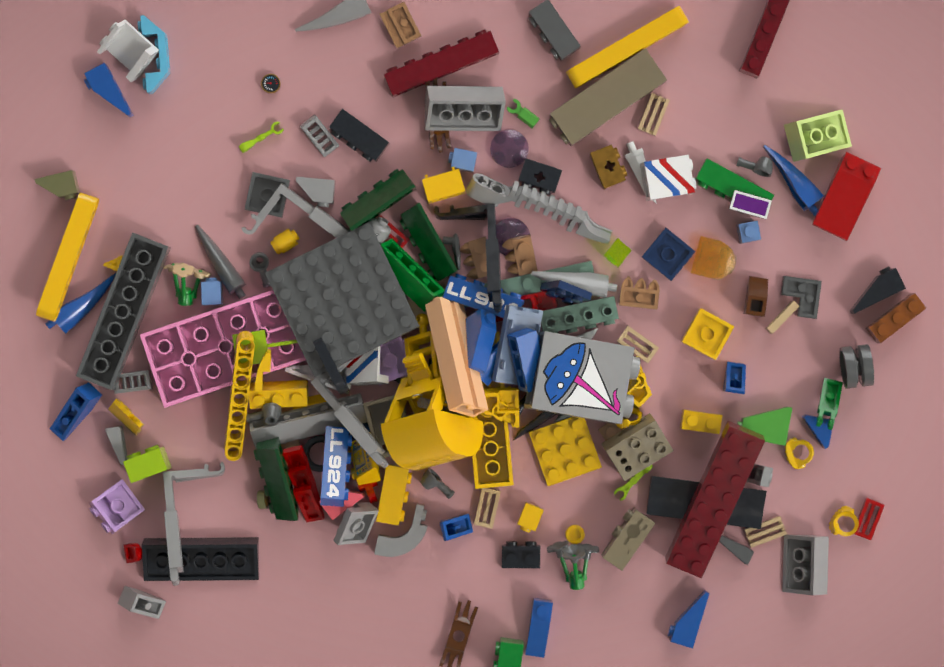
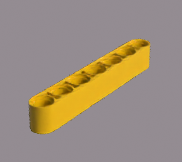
(627, 47)
(67, 257)
(239, 387)

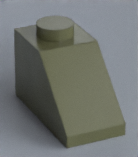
(61, 184)

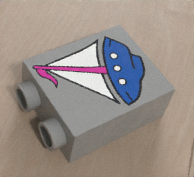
(583, 378)

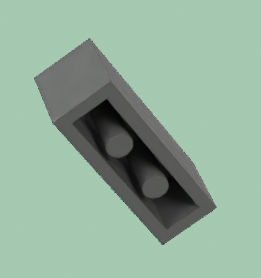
(553, 30)

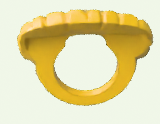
(626, 423)
(798, 463)
(834, 526)

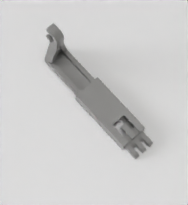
(315, 213)
(349, 420)
(171, 515)

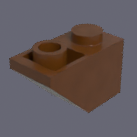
(756, 296)

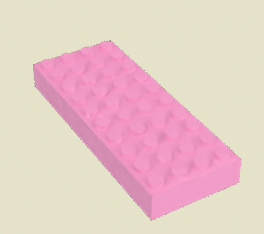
(199, 351)

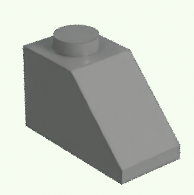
(319, 190)
(141, 602)

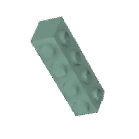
(580, 315)

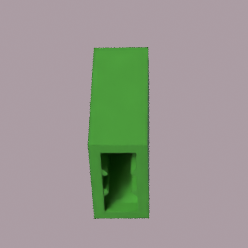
(770, 424)

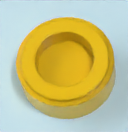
(575, 534)

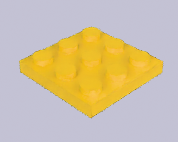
(565, 450)

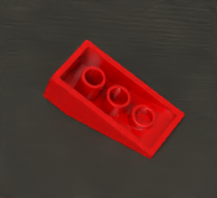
(846, 196)

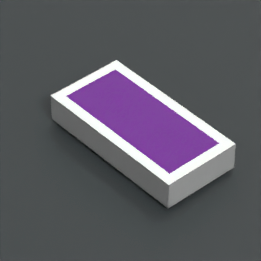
(750, 204)

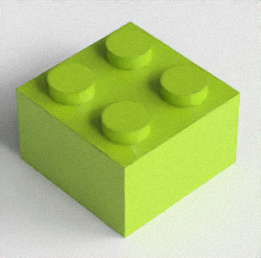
(147, 464)

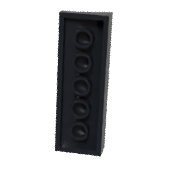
(672, 497)
(204, 559)

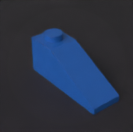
(103, 83)
(480, 339)
(525, 354)
(75, 410)
(688, 623)
(539, 627)

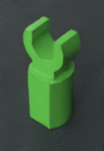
(524, 114)

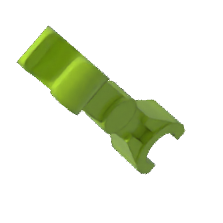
(249, 144)
(633, 480)

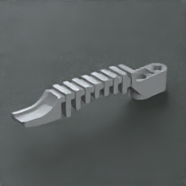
(493, 192)

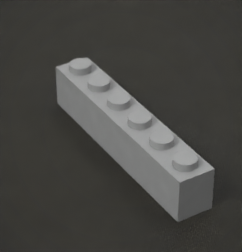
(305, 421)

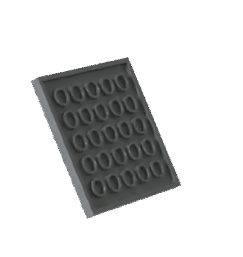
(344, 296)

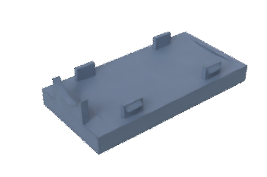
(514, 319)

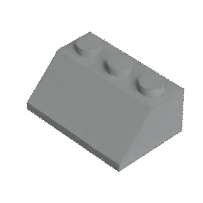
(805, 564)

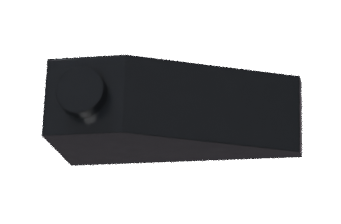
(880, 288)

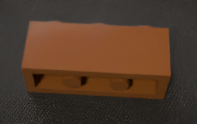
(896, 318)

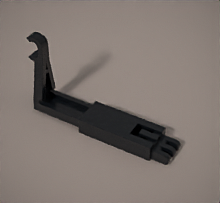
(492, 245)

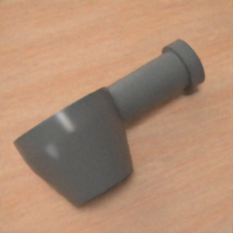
(762, 167)
(260, 267)
(270, 412)
(432, 479)

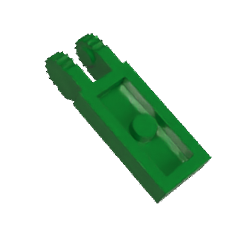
(829, 401)

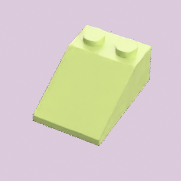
(817, 135)

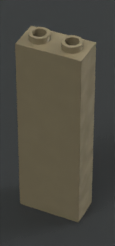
(607, 97)

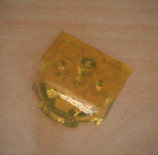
(713, 259)

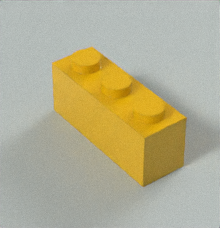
(284, 393)
(393, 495)

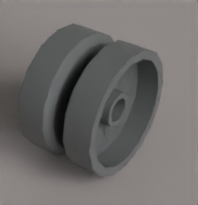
(856, 366)

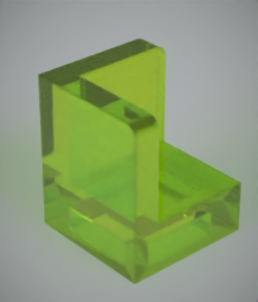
(617, 253)

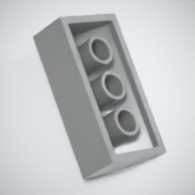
(464, 108)

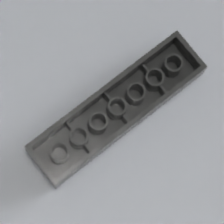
(123, 311)

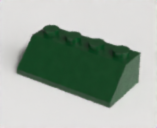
(378, 200)
(428, 242)
(277, 480)

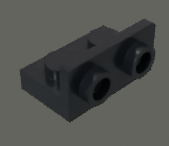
(521, 555)

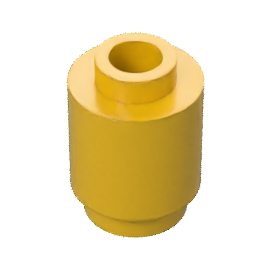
(285, 241)

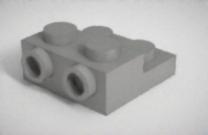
(356, 524)

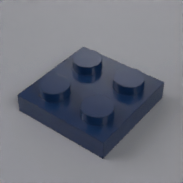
(668, 254)
(565, 291)

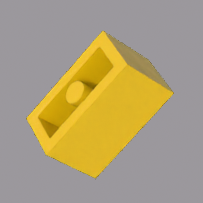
(700, 421)

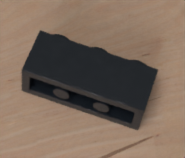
(358, 136)

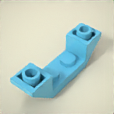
(155, 79)

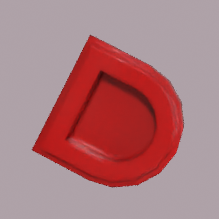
(133, 552)

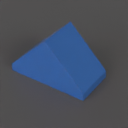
(735, 378)
(821, 433)
(456, 527)

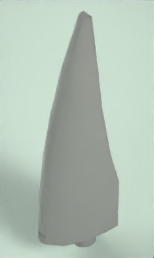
(342, 13)
(595, 283)

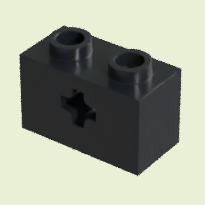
(533, 168)

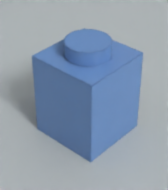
(463, 159)
(748, 232)
(211, 292)

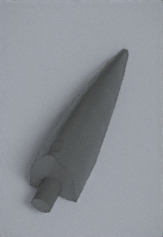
(222, 265)

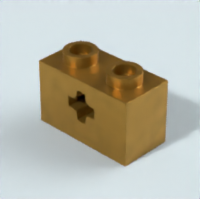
(600, 160)

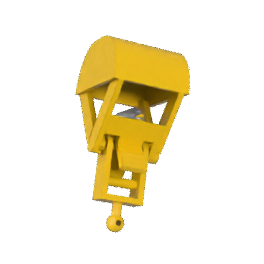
(428, 435)

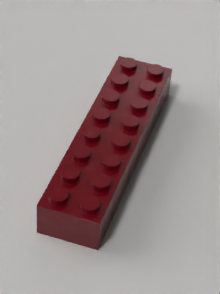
(714, 499)

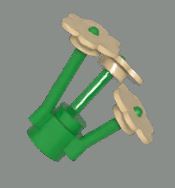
(184, 294)

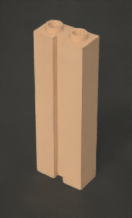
(461, 384)

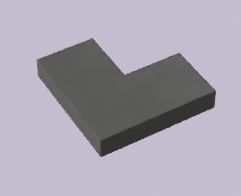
(808, 294)

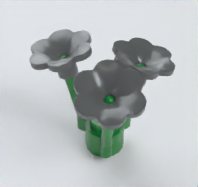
(574, 553)

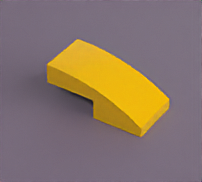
(264, 366)

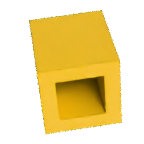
(530, 517)

